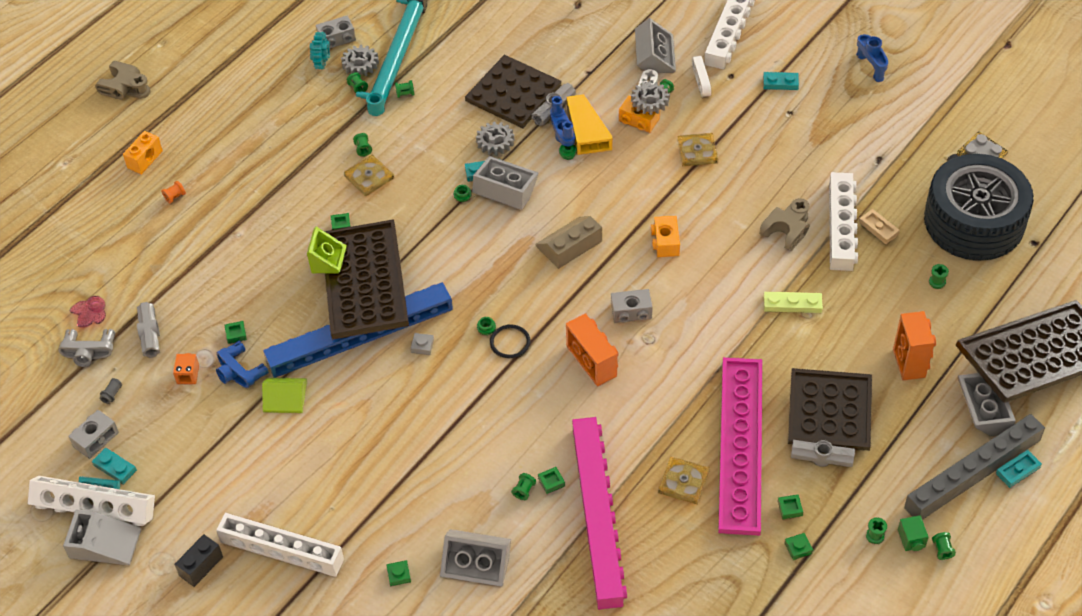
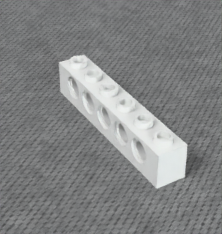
(727, 32)
(842, 221)
(42, 486)
(280, 544)

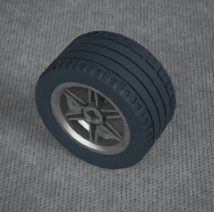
(978, 206)

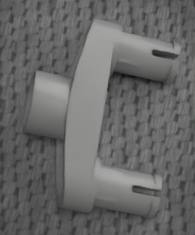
(85, 351)

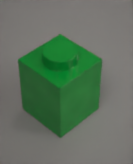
(913, 533)

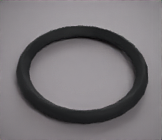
(509, 355)

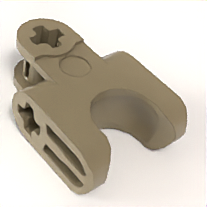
(126, 81)
(790, 222)

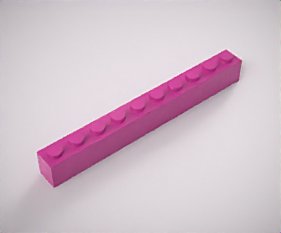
(597, 513)

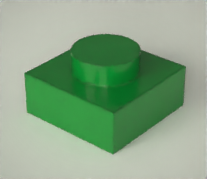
(340, 221)
(235, 332)
(551, 480)
(790, 506)
(798, 546)
(398, 573)

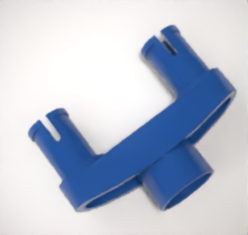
(870, 48)
(561, 124)
(232, 370)

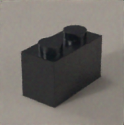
(198, 560)

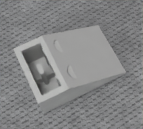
(101, 538)

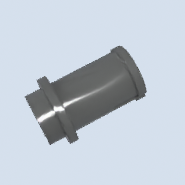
(110, 391)

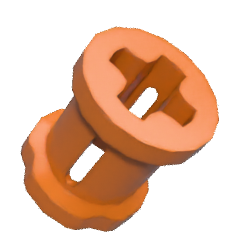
(173, 192)

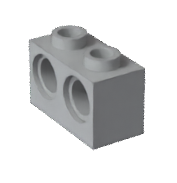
(338, 31)

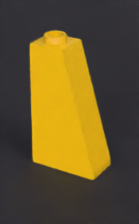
(589, 130)

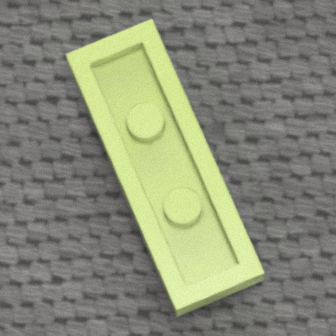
(793, 302)

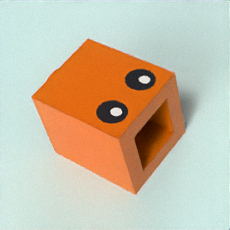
(186, 368)

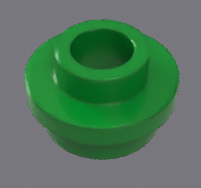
(567, 152)
(462, 193)
(486, 326)

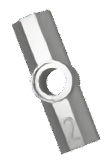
(542, 114)
(148, 329)
(812, 452)

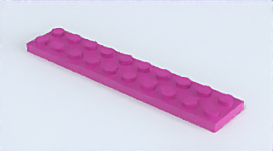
(741, 447)

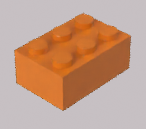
(914, 345)
(592, 349)

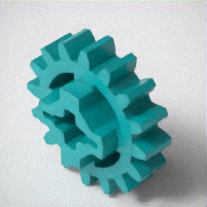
(319, 50)

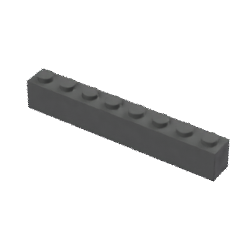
(974, 467)

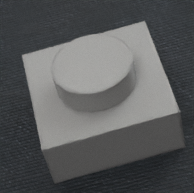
(422, 344)

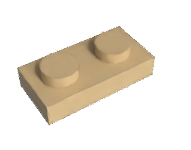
(879, 226)

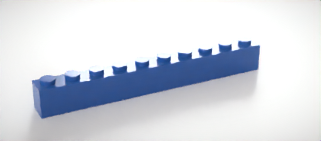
(319, 344)

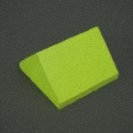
(325, 253)
(283, 395)

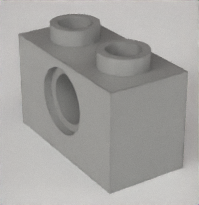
(631, 305)
(93, 434)

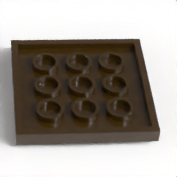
(512, 91)
(830, 408)

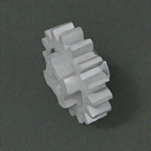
(360, 60)
(650, 97)
(495, 138)

